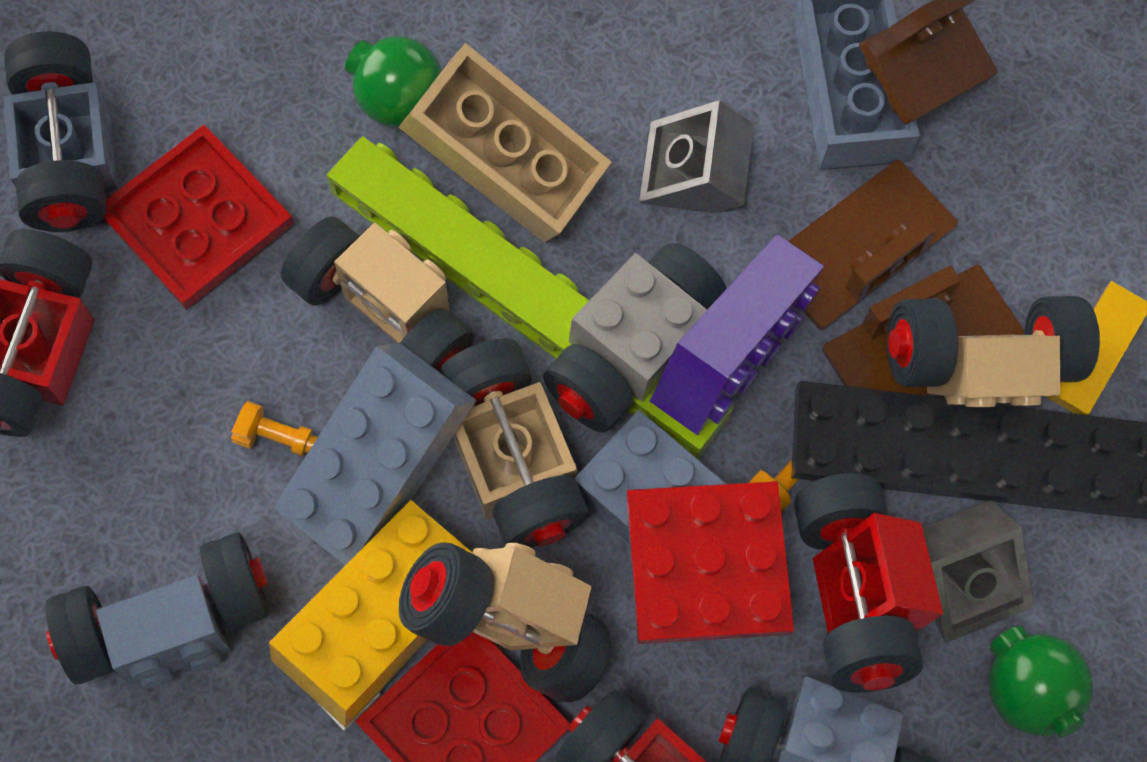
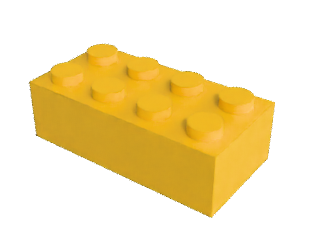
(351, 631)

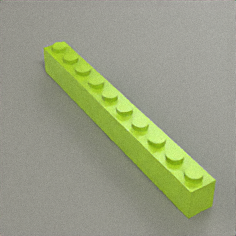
(478, 260)

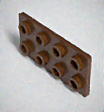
(928, 58)
(871, 239)
(977, 307)

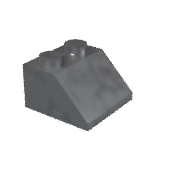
(698, 159)
(978, 569)

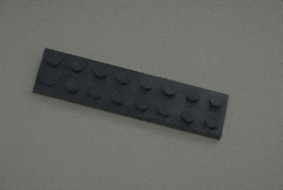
(972, 451)

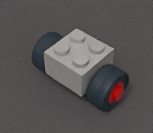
(630, 333)

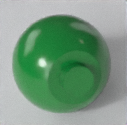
(391, 77)
(1039, 683)

